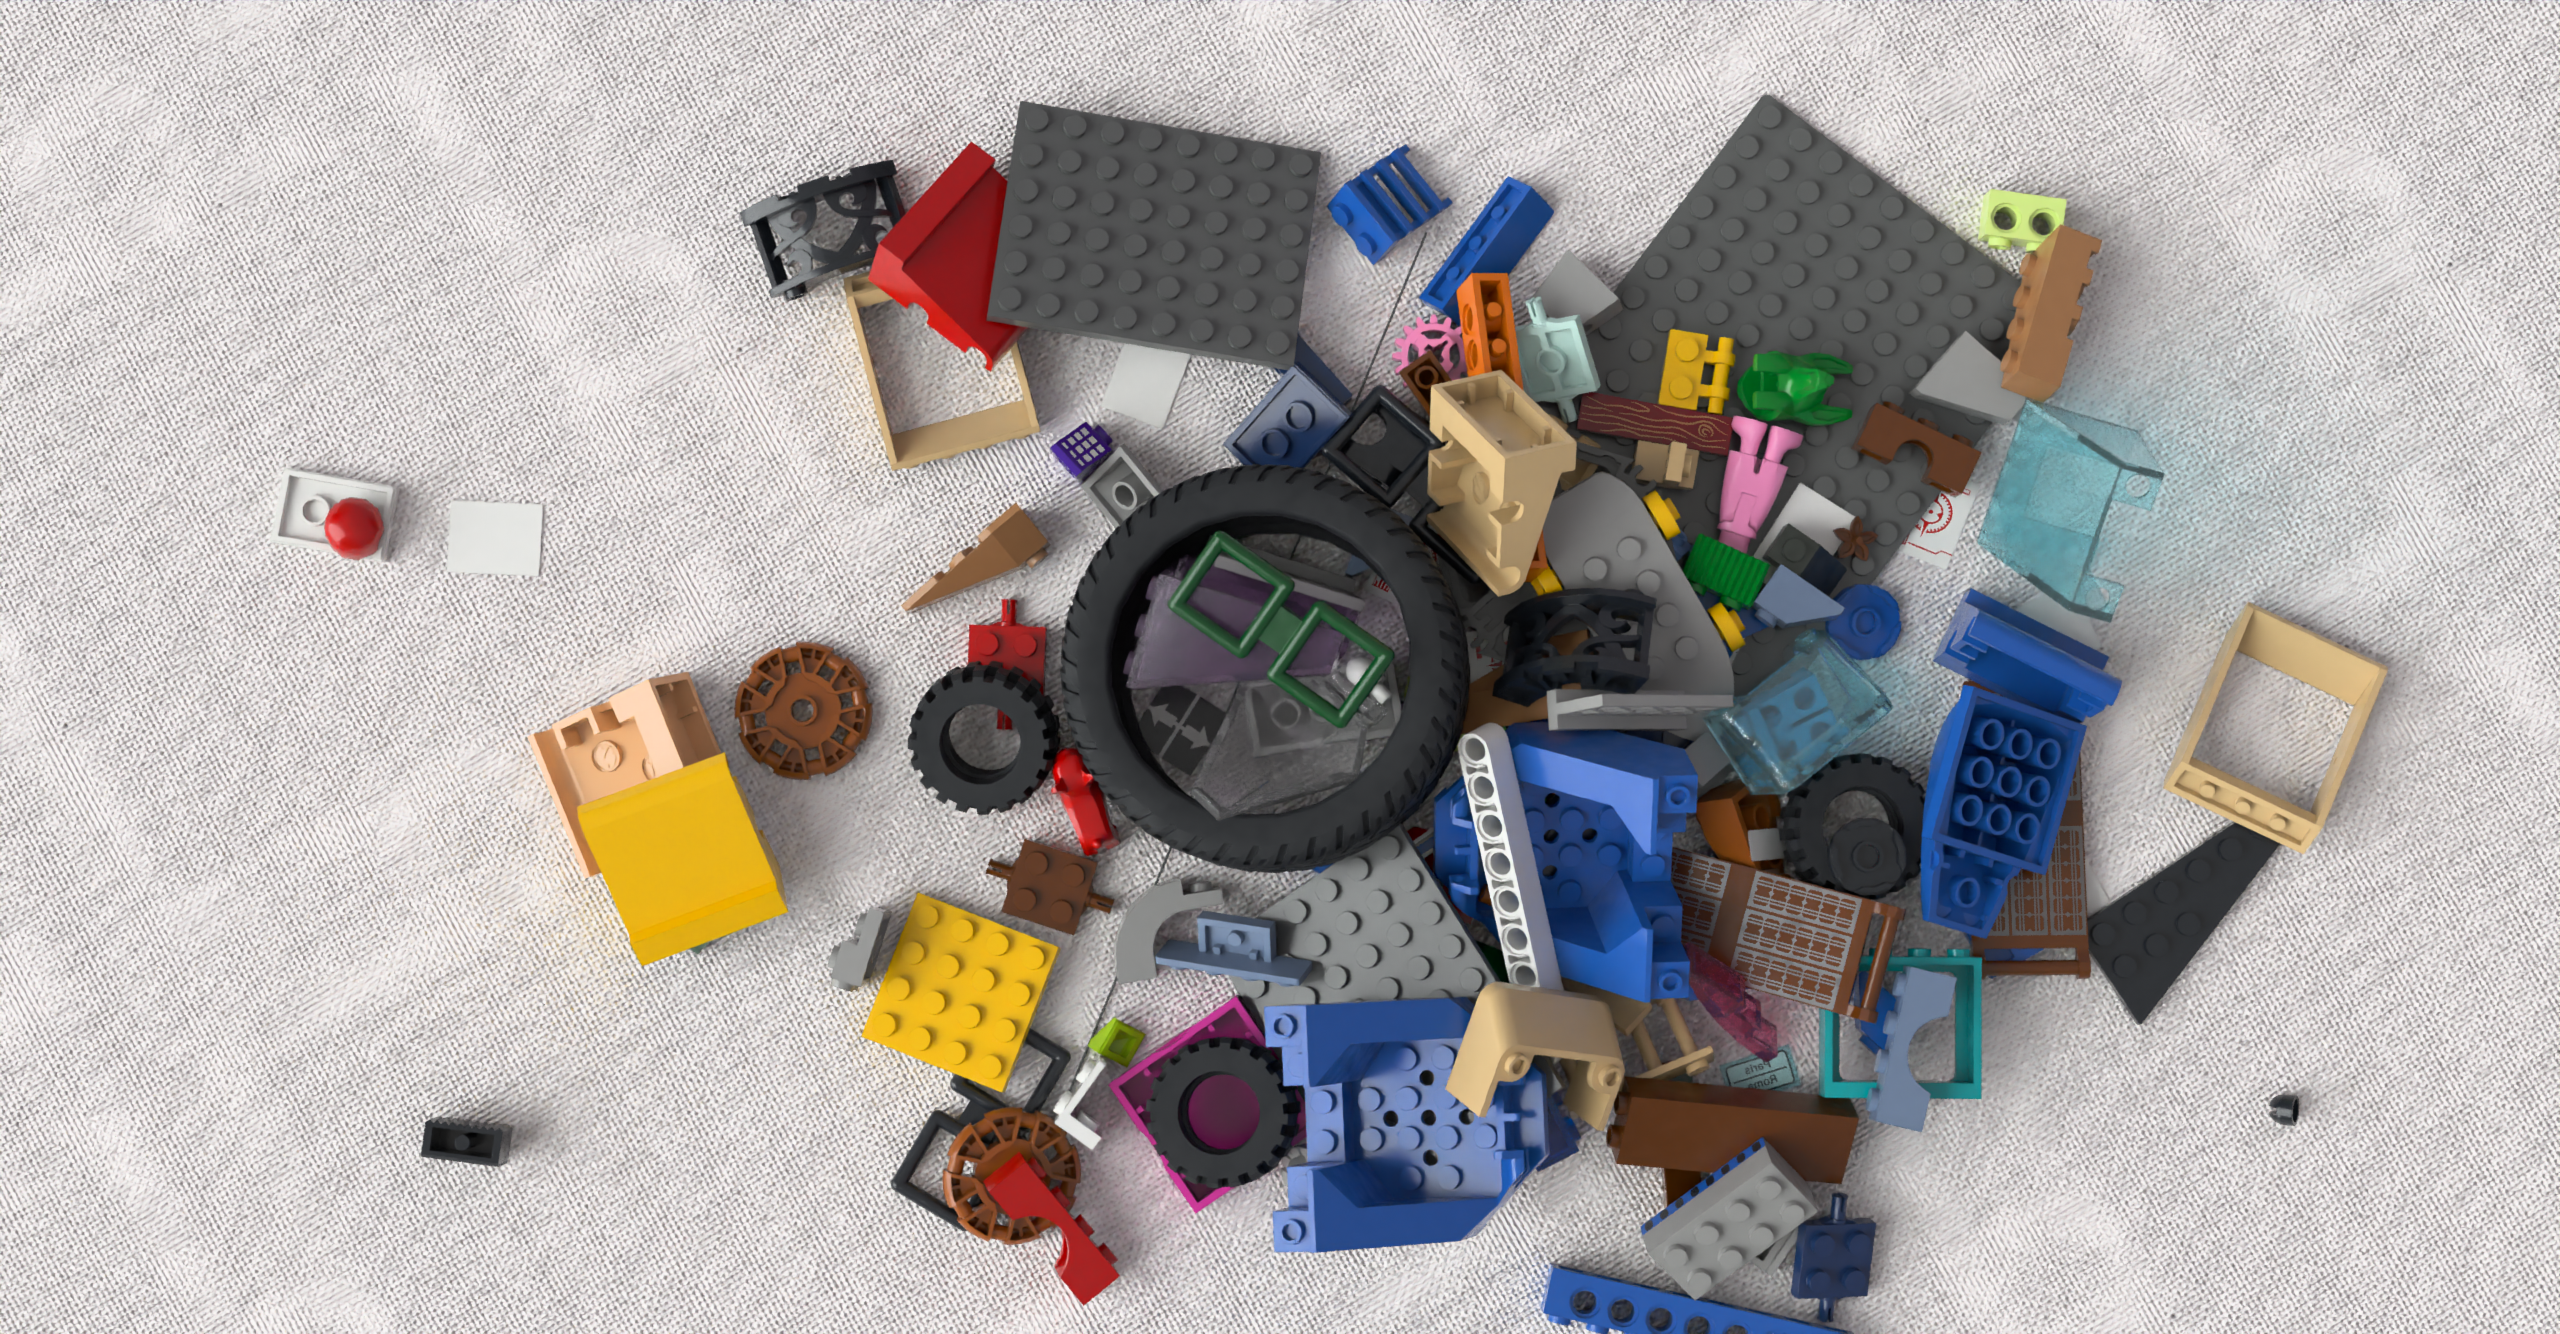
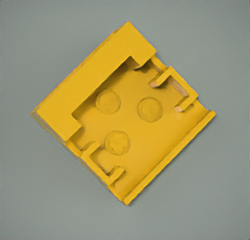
(684, 859)

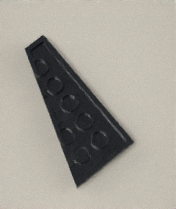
(2162, 922)

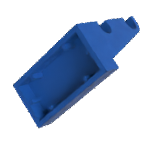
(2026, 660)

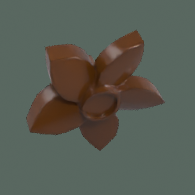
(1854, 540)

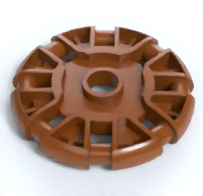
(826, 715)
(969, 1147)

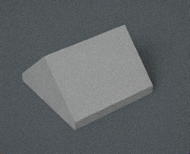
(1120, 486)

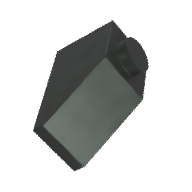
(1805, 559)

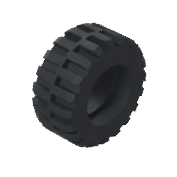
(949, 772)
(1846, 773)
(1171, 1112)

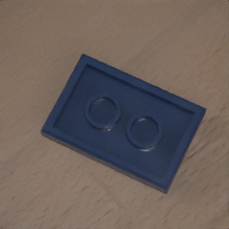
(1289, 422)

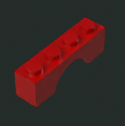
(1023, 1193)

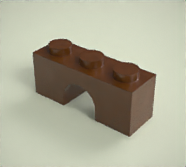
(1948, 459)

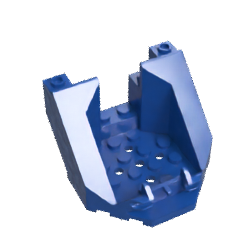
(1611, 895)
(1371, 1179)

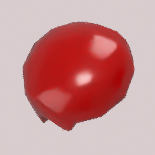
(354, 528)

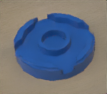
(1868, 622)

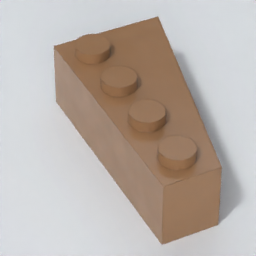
(2047, 312)

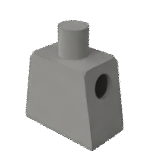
(1577, 291)

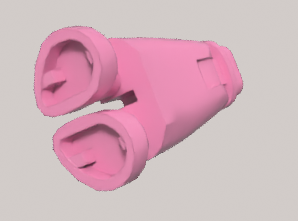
(1752, 482)

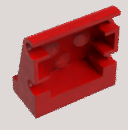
(947, 255)

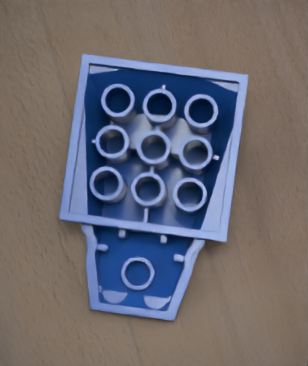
(1991, 805)

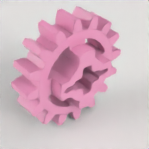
(1421, 343)

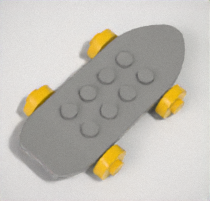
(1609, 540)

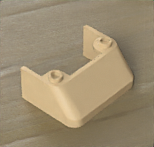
(1526, 1021)

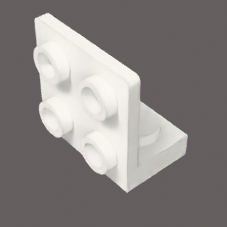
(1080, 1125)

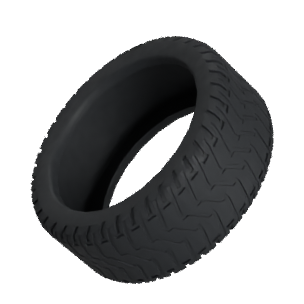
(1245, 504)

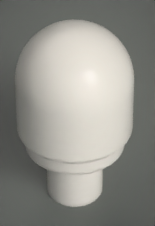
(1355, 670)

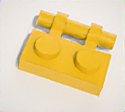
(1684, 368)

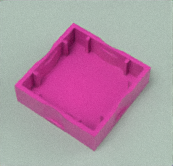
(1220, 1109)

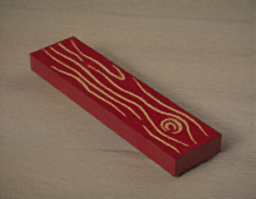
(1654, 423)

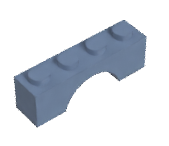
(1919, 999)

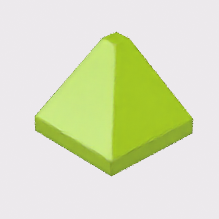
(1117, 1042)

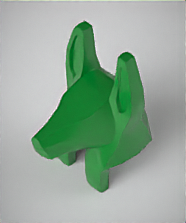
(1793, 387)

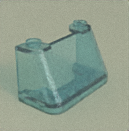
(1798, 716)

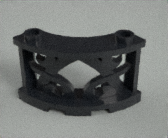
(779, 212)
(1530, 676)

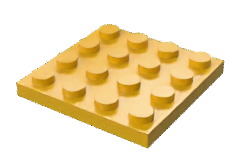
(961, 992)

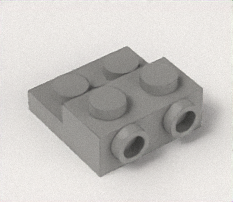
(855, 960)

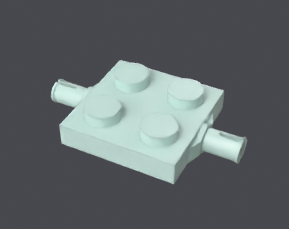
(1555, 359)

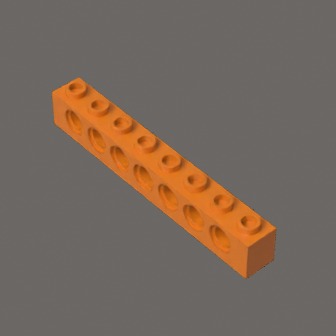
(1492, 346)

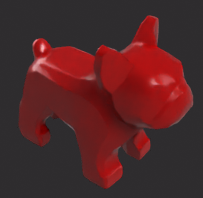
(1083, 802)

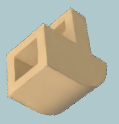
(1668, 465)

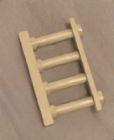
(1692, 1062)

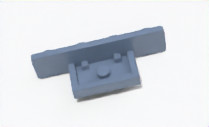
(1235, 948)

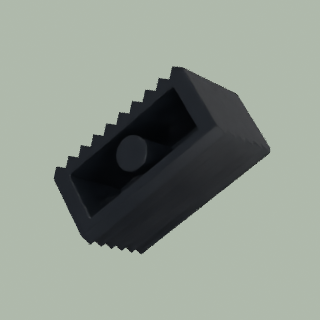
(466, 1141)

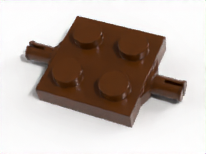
(1050, 886)

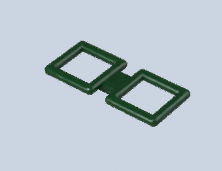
(1281, 629)

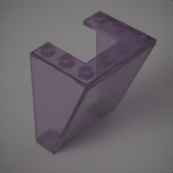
(1180, 655)

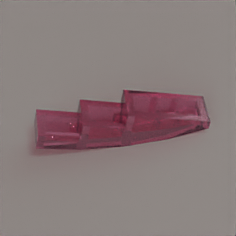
(1724, 997)

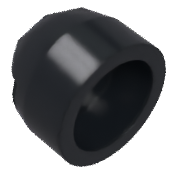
(2287, 1109)

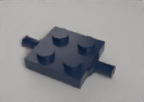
(1833, 1258)

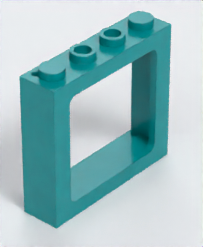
(1968, 1029)

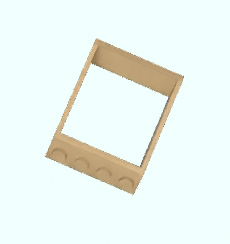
(946, 437)
(2310, 660)

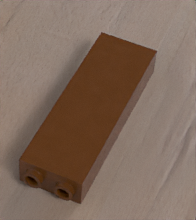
(1711, 1124)

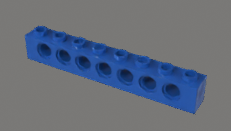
(1566, 1282)

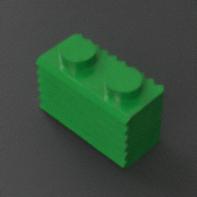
(1724, 572)

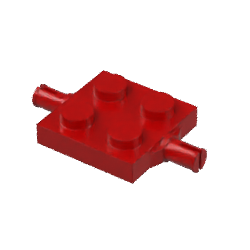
(1013, 646)

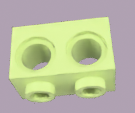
(2021, 210)

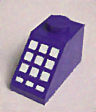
(1083, 451)

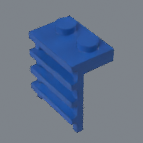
(1370, 213)

